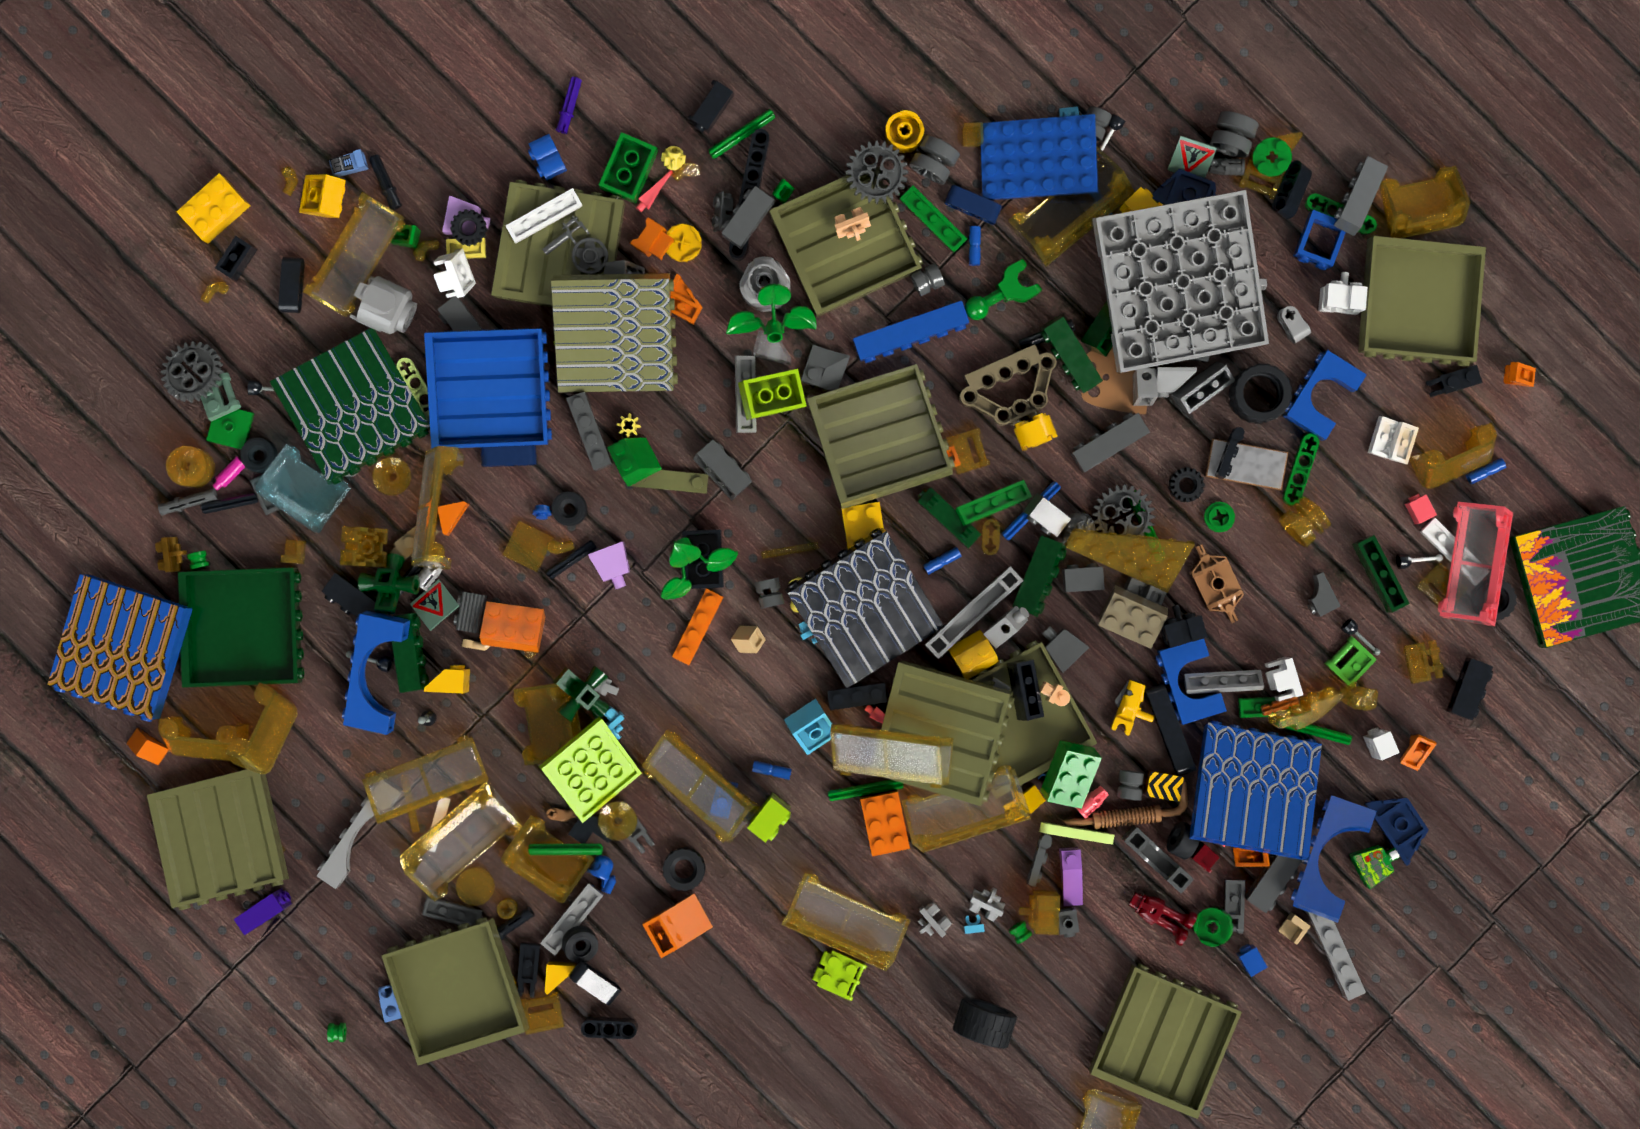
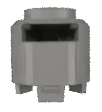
(750, 285)
(384, 306)

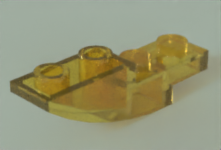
(1311, 708)

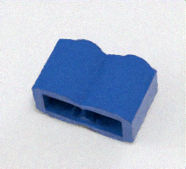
(547, 157)

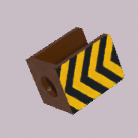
(1163, 785)

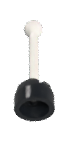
(1115, 123)
(1404, 560)

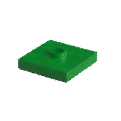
(231, 429)

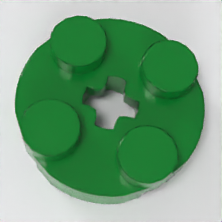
(1264, 148)
(1205, 933)

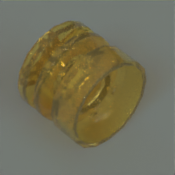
(199, 472)
(1308, 518)

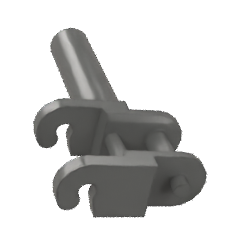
(565, 236)

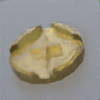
(475, 886)

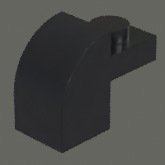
(584, 830)

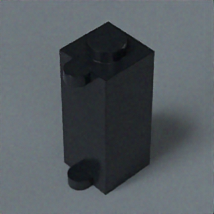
(711, 107)

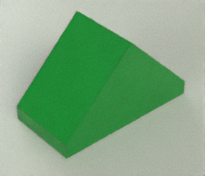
(407, 237)

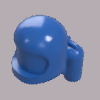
(602, 868)

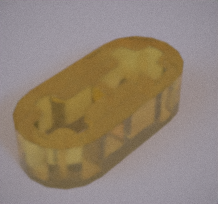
(995, 537)

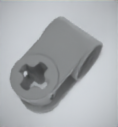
(1294, 326)

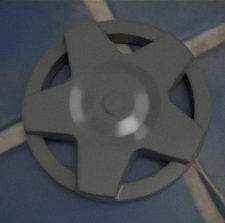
(589, 255)

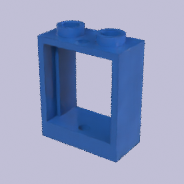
(1325, 221)

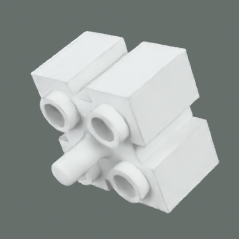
(1342, 297)

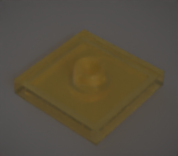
(527, 546)

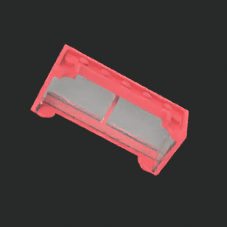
(1477, 563)

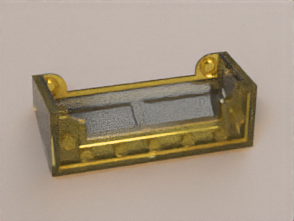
(1067, 218)

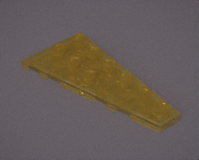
(1137, 556)

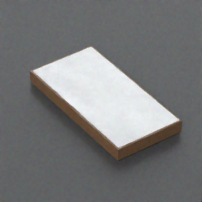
(1251, 465)

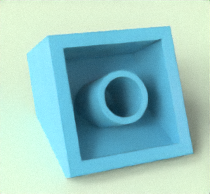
(810, 726)

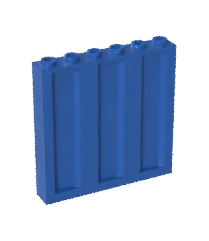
(487, 387)

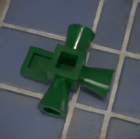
(389, 584)
(581, 693)

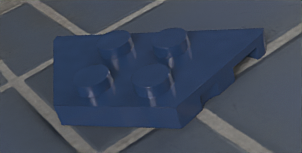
(1184, 187)
(1400, 825)

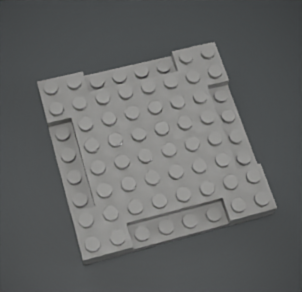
(1181, 281)

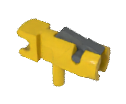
(1128, 703)

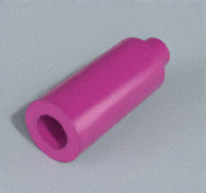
(228, 473)

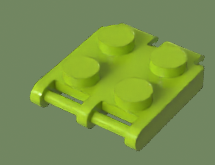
(838, 974)

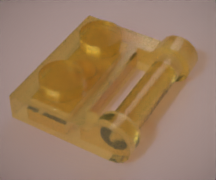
(1251, 170)
(964, 453)
(1439, 578)
(544, 1019)

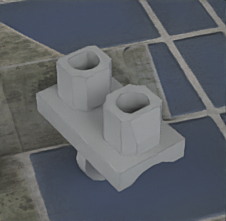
(988, 901)
(940, 926)

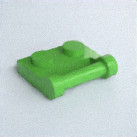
(1355, 665)

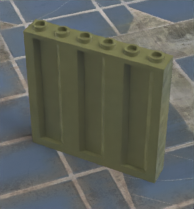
(842, 268)
(524, 269)
(880, 436)
(957, 708)
(217, 838)
(1165, 1040)

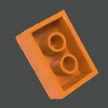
(512, 627)
(884, 823)

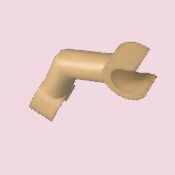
(474, 645)

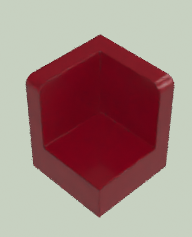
(1205, 857)

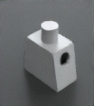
(1145, 390)
(1011, 621)

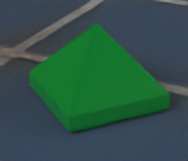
(783, 191)

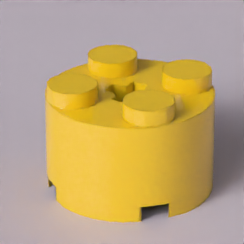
(897, 123)
(1035, 432)

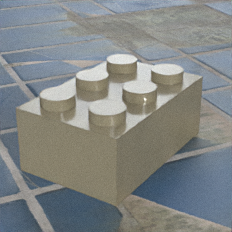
(1133, 616)

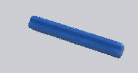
(1021, 520)

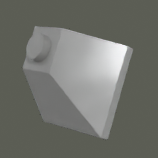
(1172, 378)

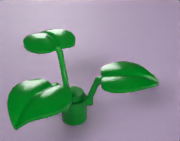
(772, 294)
(685, 553)

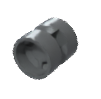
(1102, 120)
(927, 279)
(769, 600)
(1130, 785)

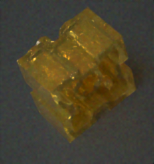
(363, 546)
(1043, 912)

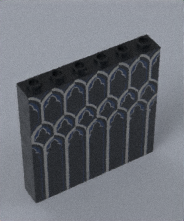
(864, 607)

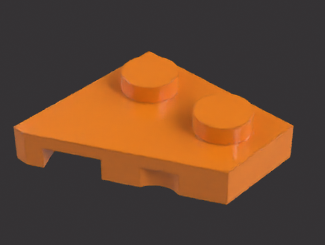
(686, 304)

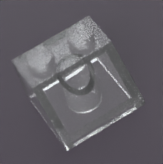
(771, 351)

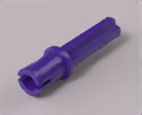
(568, 106)

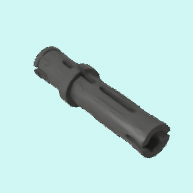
(180, 504)

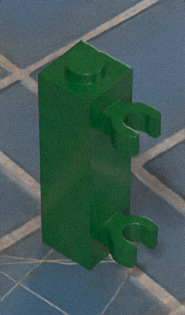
(947, 517)

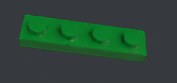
(933, 219)
(993, 503)

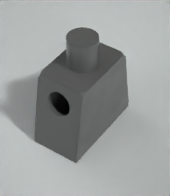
(1063, 648)

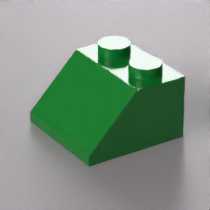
(634, 459)

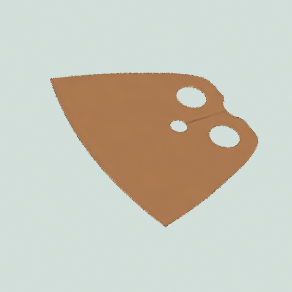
(1115, 392)

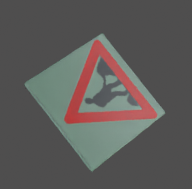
(1192, 157)
(434, 605)

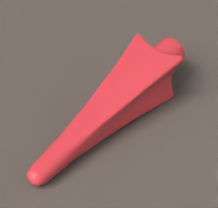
(648, 197)
(875, 713)

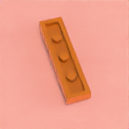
(698, 626)

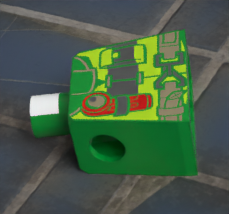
(1373, 864)

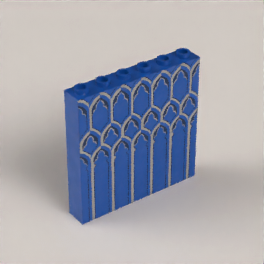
(1256, 790)

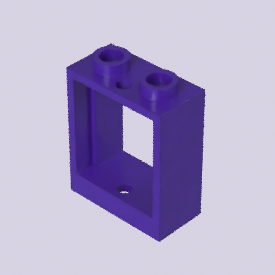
(263, 911)

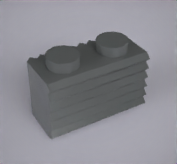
(470, 612)

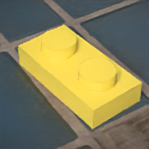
(471, 252)

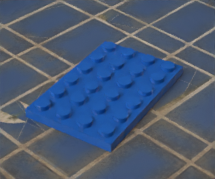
(1039, 157)

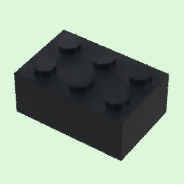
(696, 571)

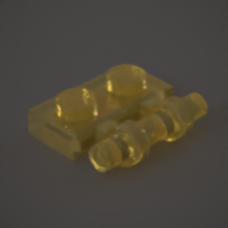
(1418, 663)

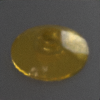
(382, 474)
(607, 821)

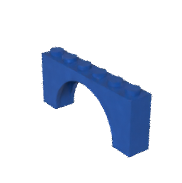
(361, 708)
(1339, 818)

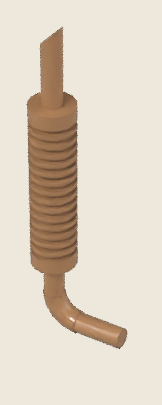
(1132, 816)

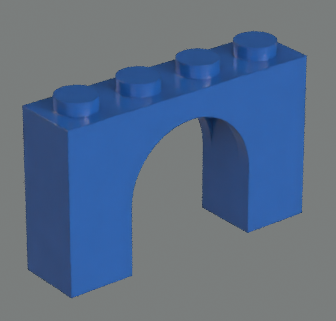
(1301, 409)
(1187, 708)

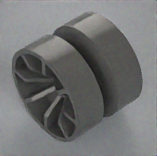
(1234, 134)
(935, 156)

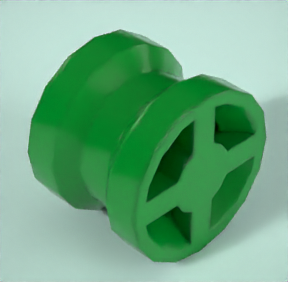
(198, 560)
(1020, 932)
(336, 1032)

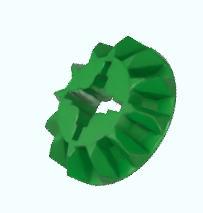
(1227, 521)

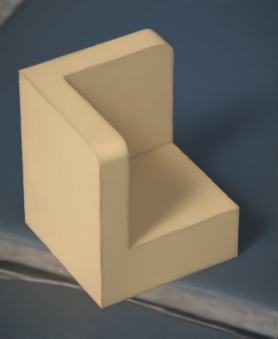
(748, 639)
(1294, 928)

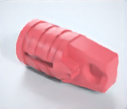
(1093, 801)

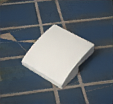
(1393, 440)

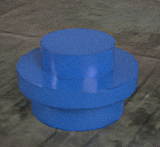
(542, 512)

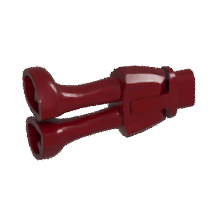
(1152, 908)

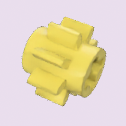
(673, 158)
(634, 425)

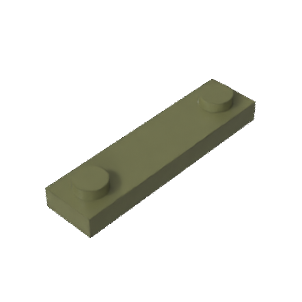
(675, 481)

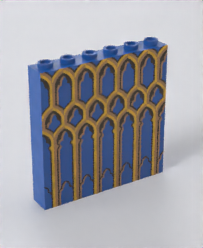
(119, 647)

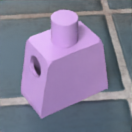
(453, 207)
(611, 563)

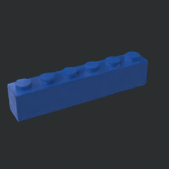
(911, 331)

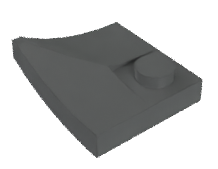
(824, 368)

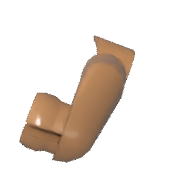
(560, 814)

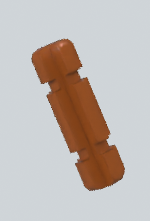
(1278, 705)

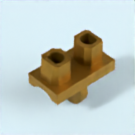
(171, 554)

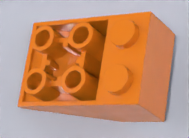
(677, 925)

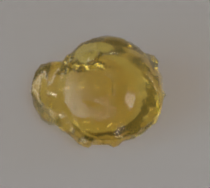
(1359, 697)

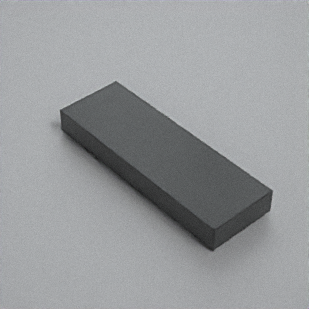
(451, 911)

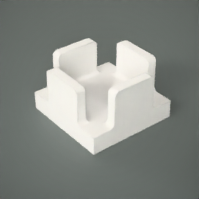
(457, 277)
(1284, 678)

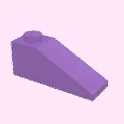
(1071, 876)

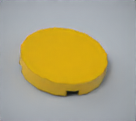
(686, 243)

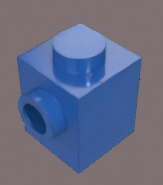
(1251, 959)

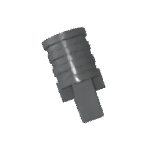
(1228, 166)

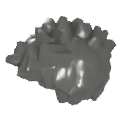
(1078, 521)

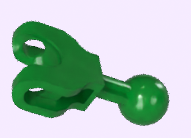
(1007, 290)

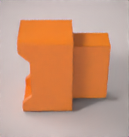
(653, 240)

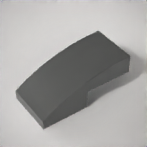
(1145, 590)

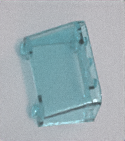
(300, 490)

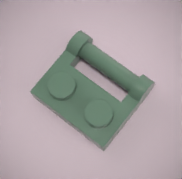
(214, 403)

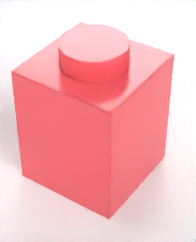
(1420, 508)

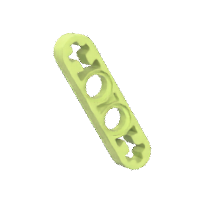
(421, 390)
(1078, 833)

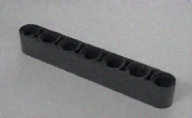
(752, 166)

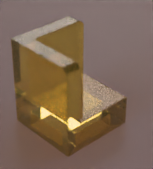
(972, 134)
(294, 552)

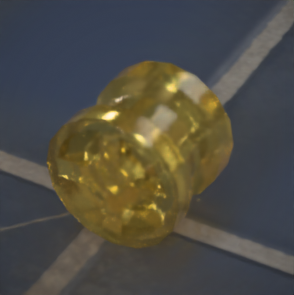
(509, 905)

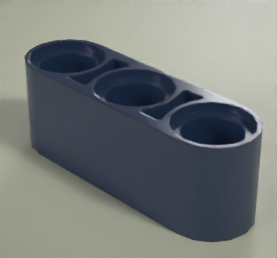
(973, 204)
(508, 456)

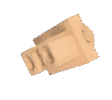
(853, 226)
(1055, 694)

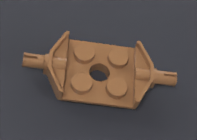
(1204, 574)

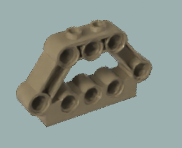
(989, 408)

